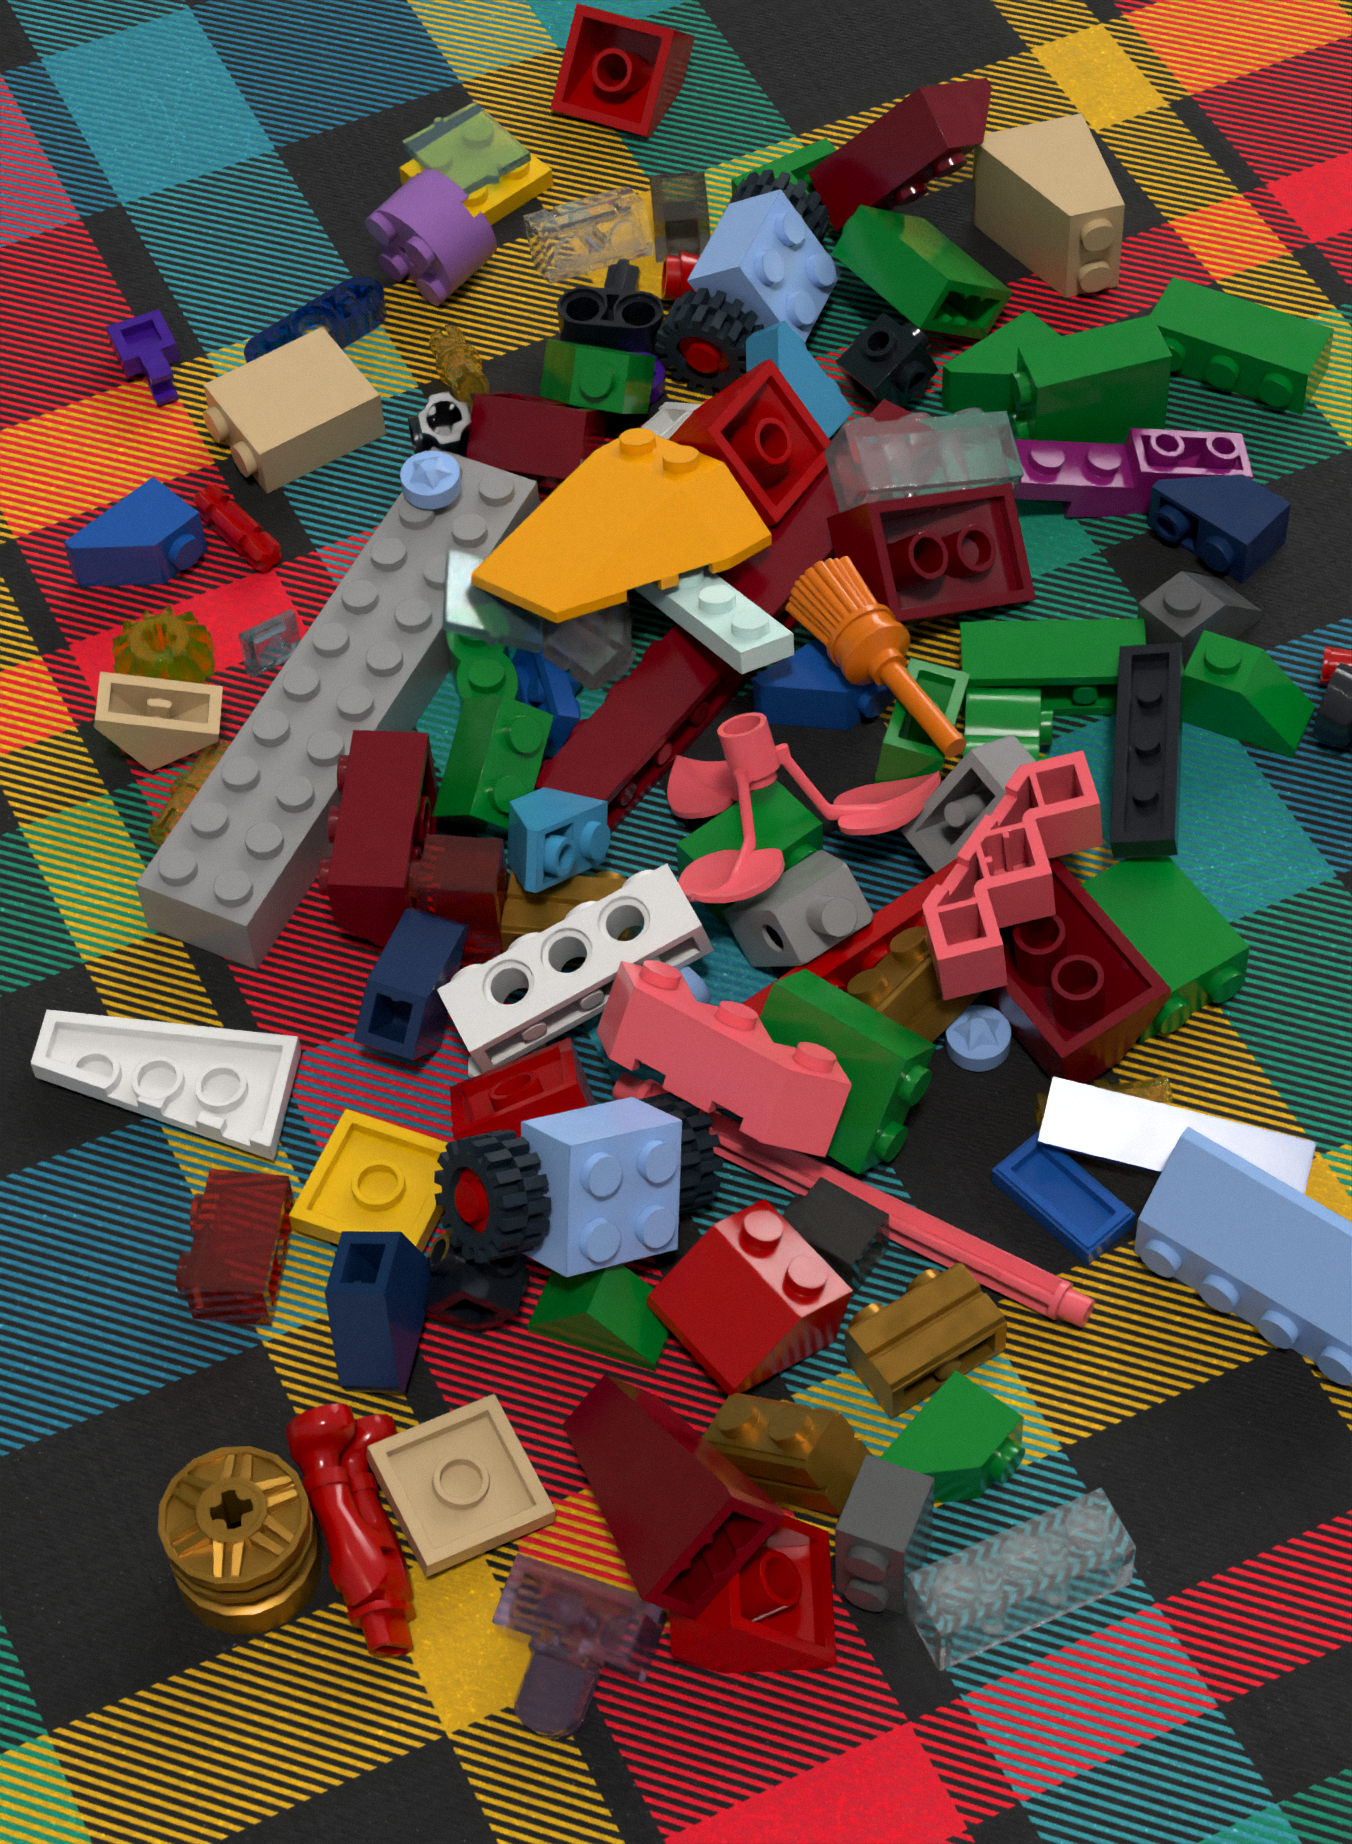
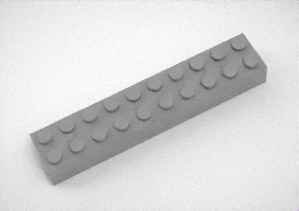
(365, 664)

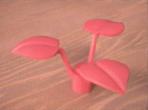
(751, 763)

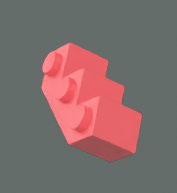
(1006, 871)
(723, 1058)

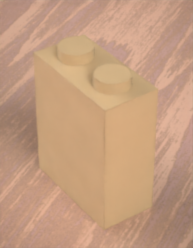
(293, 410)

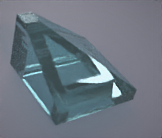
(269, 643)

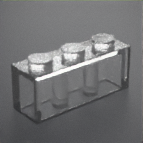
(921, 456)
(1020, 1579)

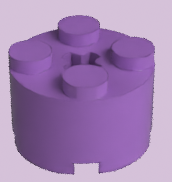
(431, 235)

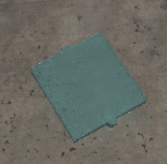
(467, 148)
(482, 614)

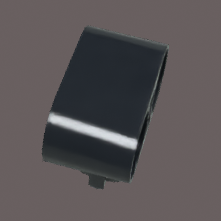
(612, 315)

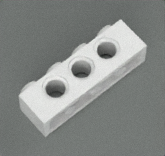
(561, 1000)

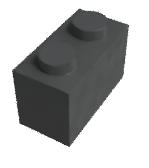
(883, 1534)

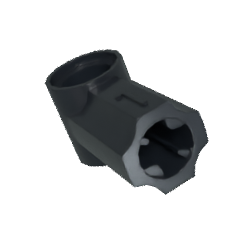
(441, 425)

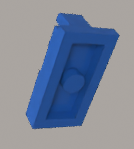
(551, 691)

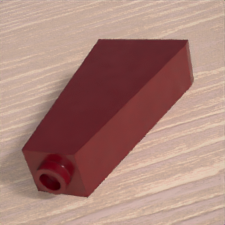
(667, 1496)

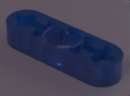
(346, 309)

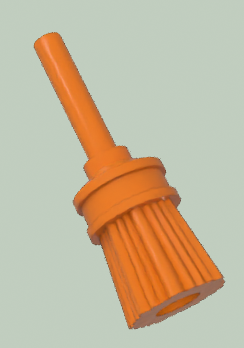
(866, 641)

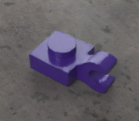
(147, 347)

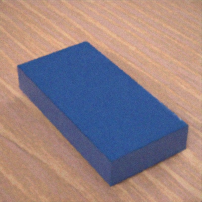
(1063, 1199)

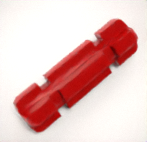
(238, 528)

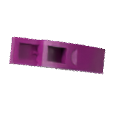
(1119, 477)

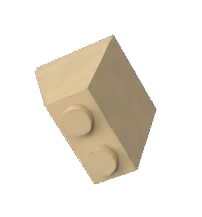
(1051, 203)

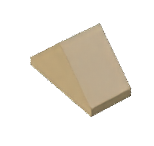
(157, 717)

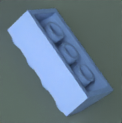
(1253, 1250)

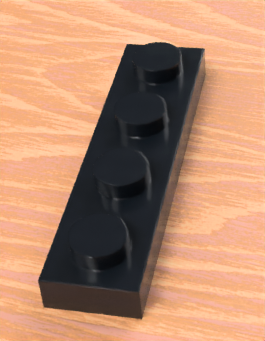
(1148, 751)

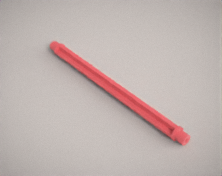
(906, 1223)

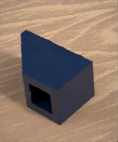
(1221, 520)
(401, 997)
(376, 1309)

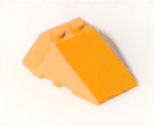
(621, 522)

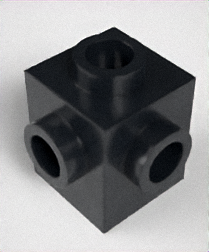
(888, 362)
(471, 1291)

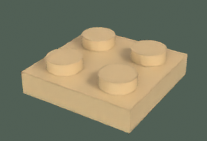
(460, 1484)

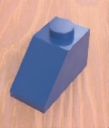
(138, 540)
(815, 693)

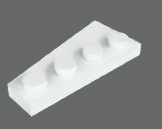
(185, 1075)

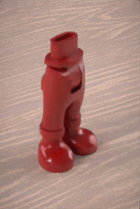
(358, 1533)

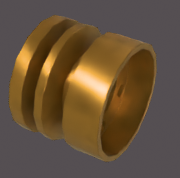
(248, 1574)

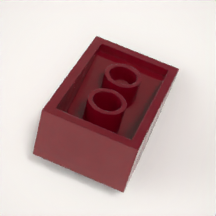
(938, 552)

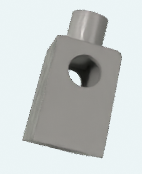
(807, 907)

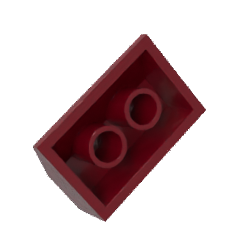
(904, 150)
(378, 829)
(1075, 985)

